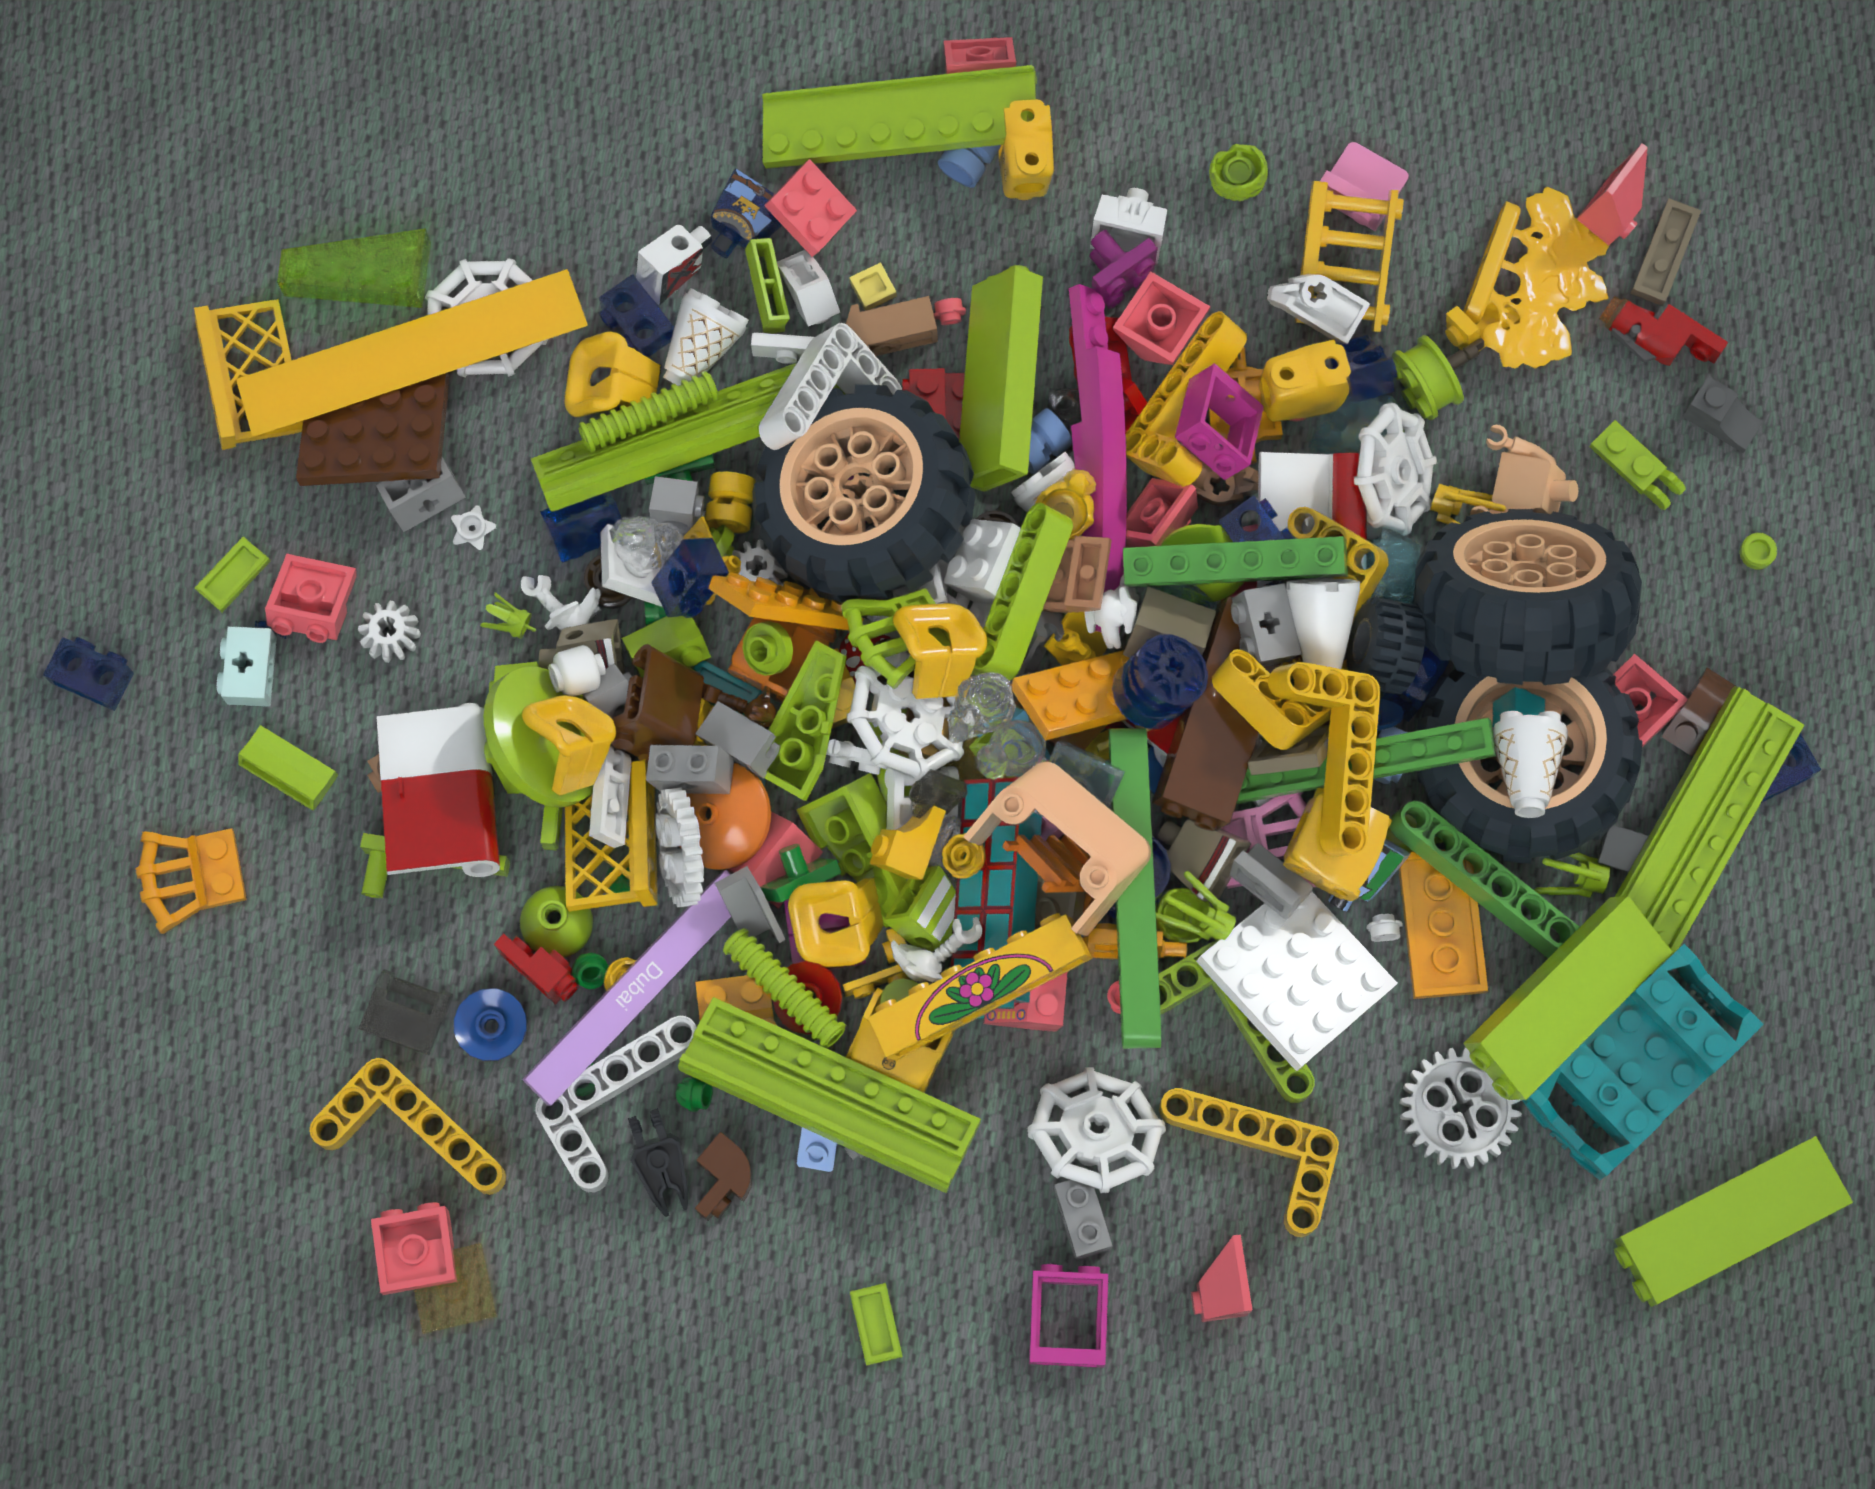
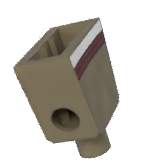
(600, 637)
(1203, 854)

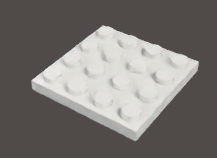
(1297, 977)

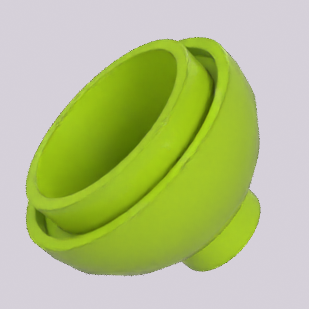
(565, 936)

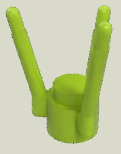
(1588, 875)
(1211, 922)

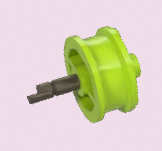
(1431, 376)

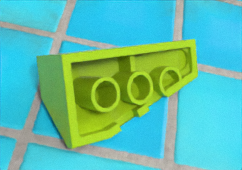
(806, 722)
(847, 825)

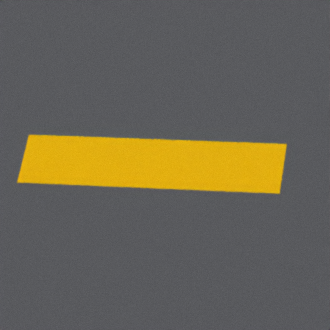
(410, 352)

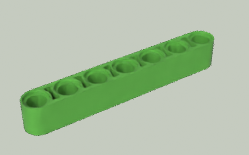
(1486, 871)

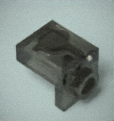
(936, 790)

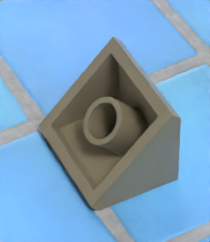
(1169, 614)

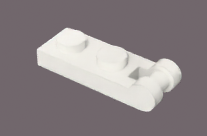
(611, 799)

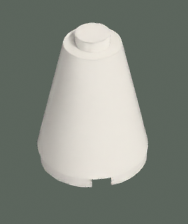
(1323, 617)

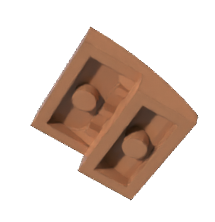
(1080, 576)

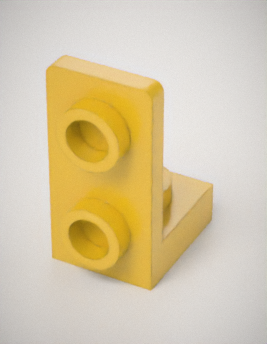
(865, 986)

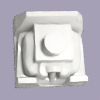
(1130, 220)

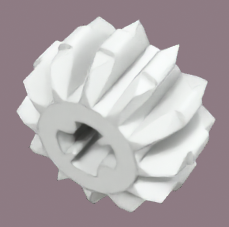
(759, 556)
(375, 638)

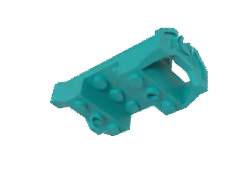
(1644, 1061)

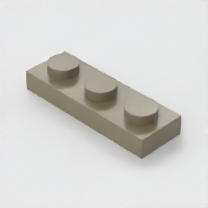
(1665, 252)

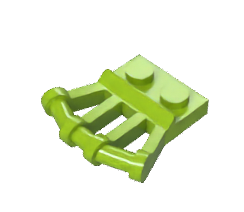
(861, 634)

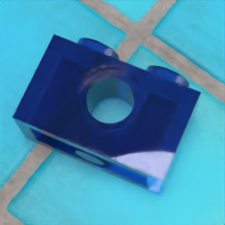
(686, 577)

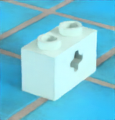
(254, 685)

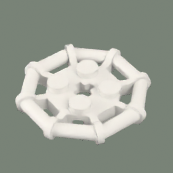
(474, 290)
(1398, 467)
(897, 732)
(1092, 1147)

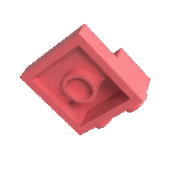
(310, 598)
(414, 1248)

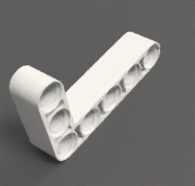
(828, 360)
(605, 1090)

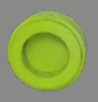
(1758, 551)

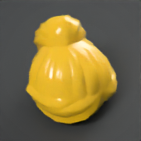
(1072, 499)

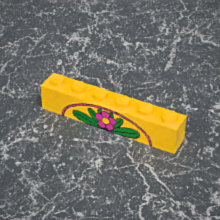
(978, 987)

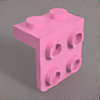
(1364, 176)

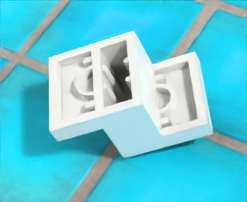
(981, 563)

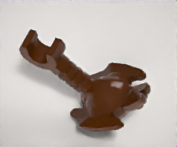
(758, 710)

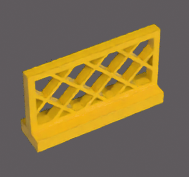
(218, 369)
(641, 855)

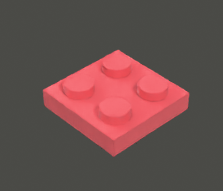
(810, 208)

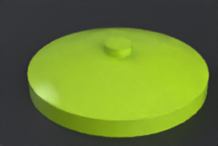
(519, 751)

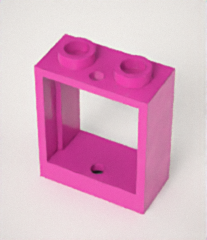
(1241, 413)
(1068, 1356)

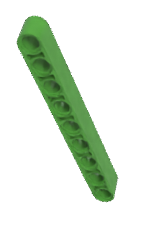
(1137, 904)

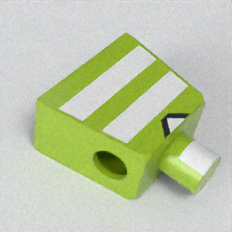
(924, 910)

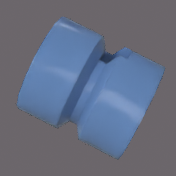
(967, 164)
(1047, 438)

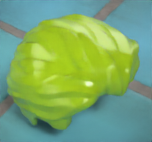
(1238, 172)

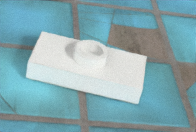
(782, 347)

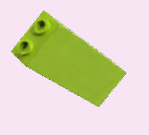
(1001, 376)
(1567, 998)
(1731, 1222)

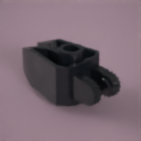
(658, 1157)

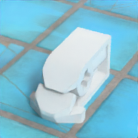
(1333, 312)

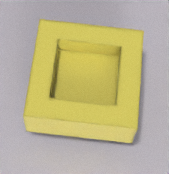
(873, 286)

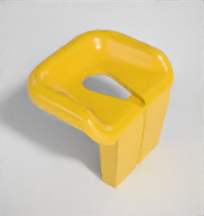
(629, 380)
(940, 667)
(579, 756)
(840, 898)

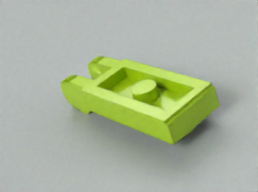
(1636, 464)

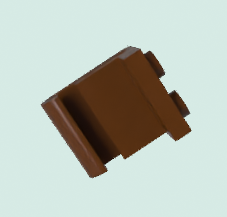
(660, 705)

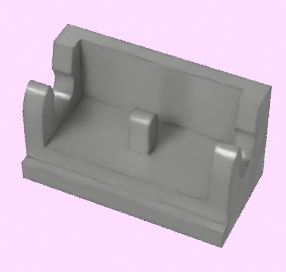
(739, 738)

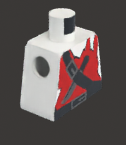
(671, 261)

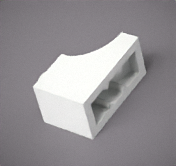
(808, 288)

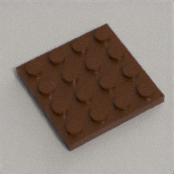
(377, 438)

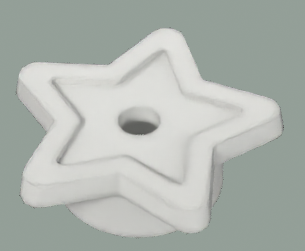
(463, 523)

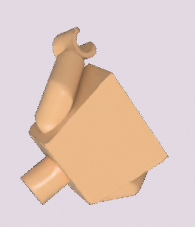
(1527, 477)

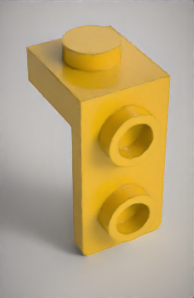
(1463, 331)

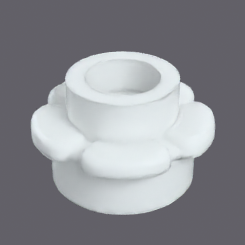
(1384, 925)

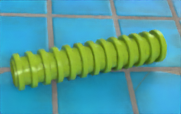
(648, 411)
(784, 988)

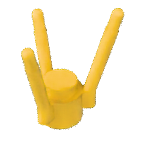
(1450, 499)

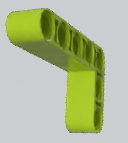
(1023, 590)
(1176, 994)

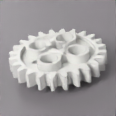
(676, 827)
(1429, 1120)

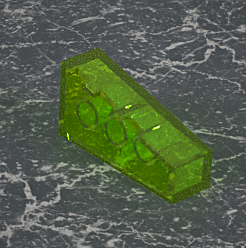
(360, 270)

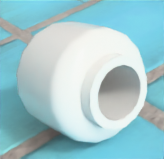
(576, 671)

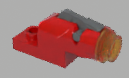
(1661, 337)

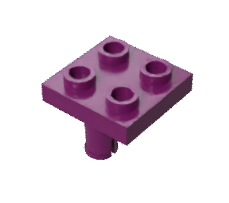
(1120, 269)

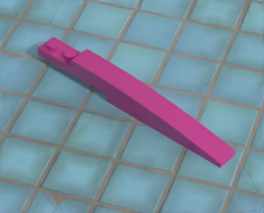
(1100, 437)

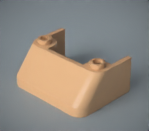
(1114, 846)

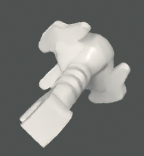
(1117, 609)
(562, 615)
(926, 965)

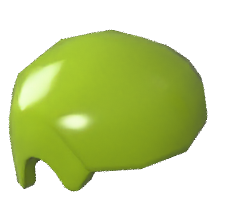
(1173, 933)

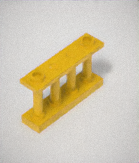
(1319, 236)

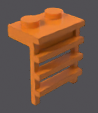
(1055, 861)

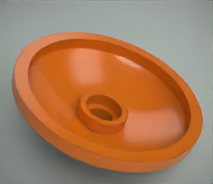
(737, 821)

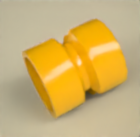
(730, 502)

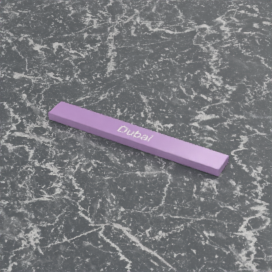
(629, 995)

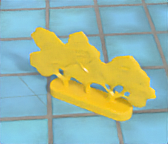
(1550, 275)

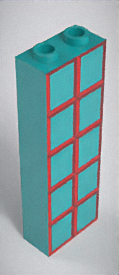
(1006, 885)

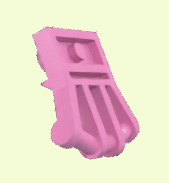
(1250, 826)

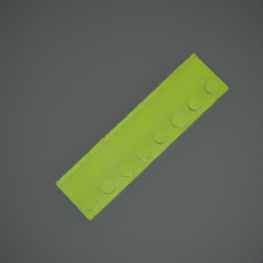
(892, 116)
(577, 474)
(1709, 813)
(829, 1094)

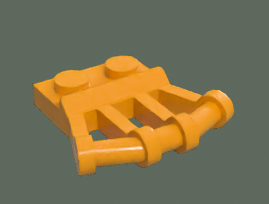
(213, 869)
(738, 992)

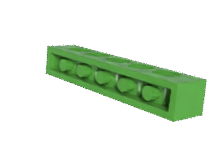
(1235, 562)

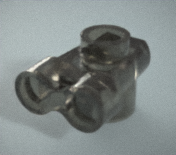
(1068, 412)

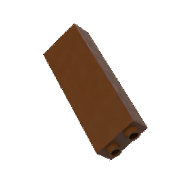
(1209, 743)

